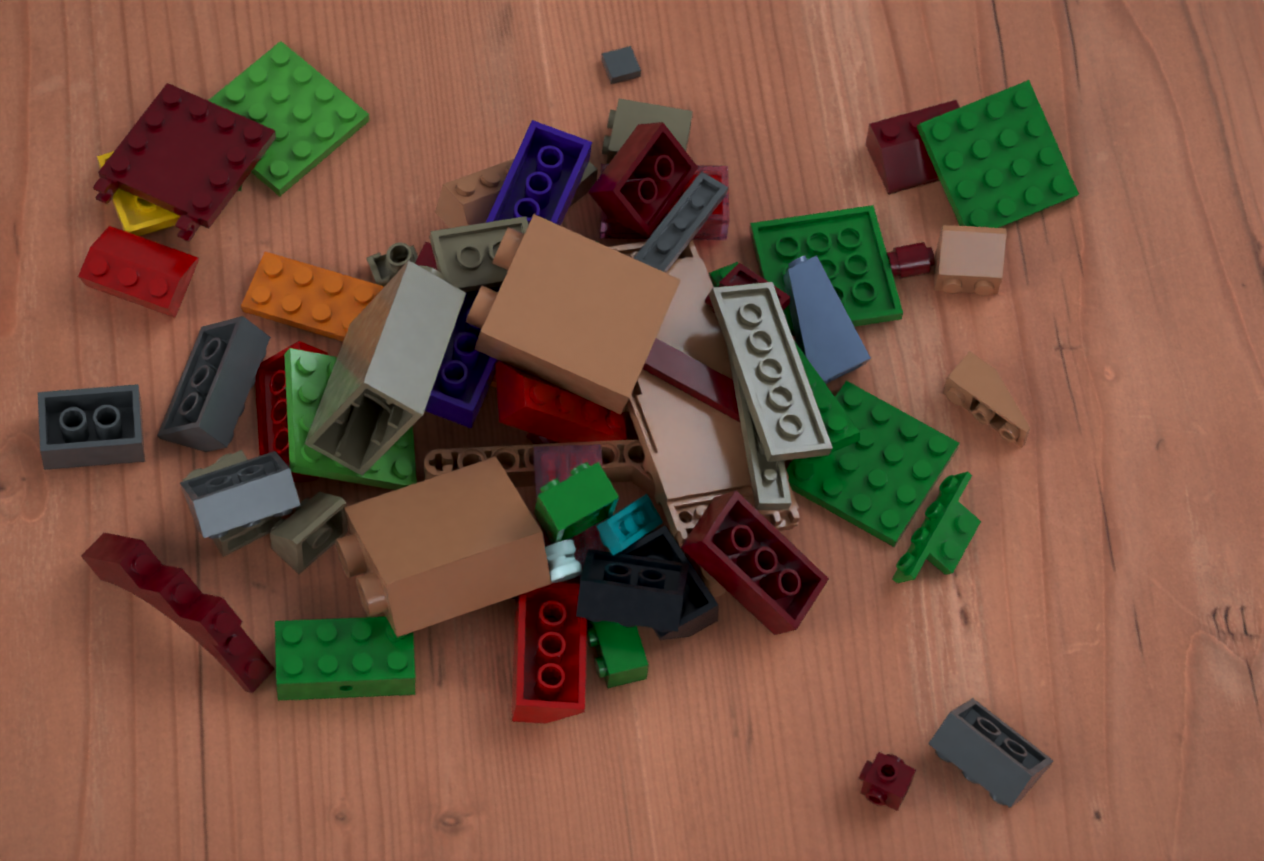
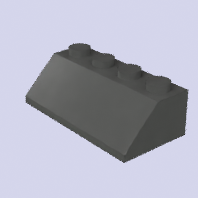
(215, 385)

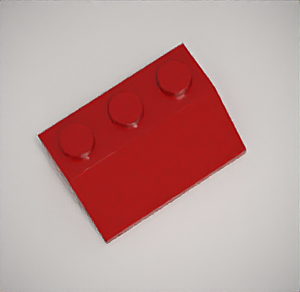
(138, 270)

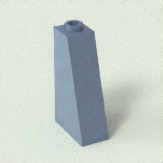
(821, 321)

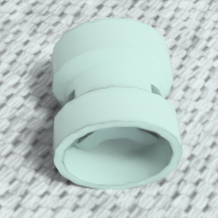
(562, 561)

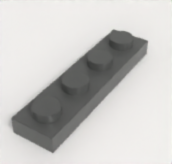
(682, 222)

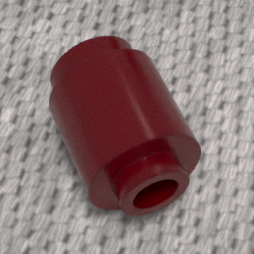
(911, 260)

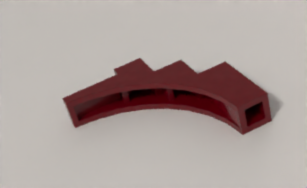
(172, 592)

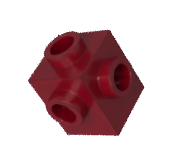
(886, 780)

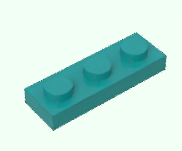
(629, 524)

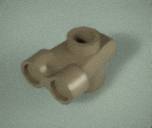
(387, 266)

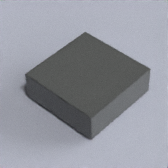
(621, 65)

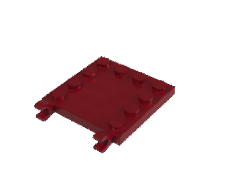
(185, 158)

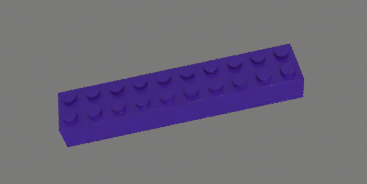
(539, 184)

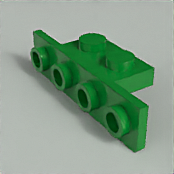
(943, 533)

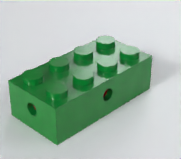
(342, 659)

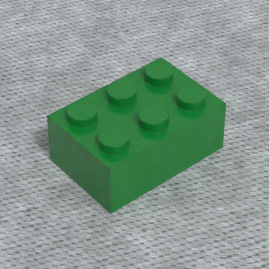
(575, 503)

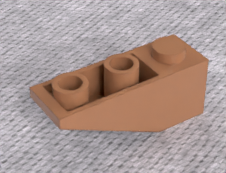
(984, 394)

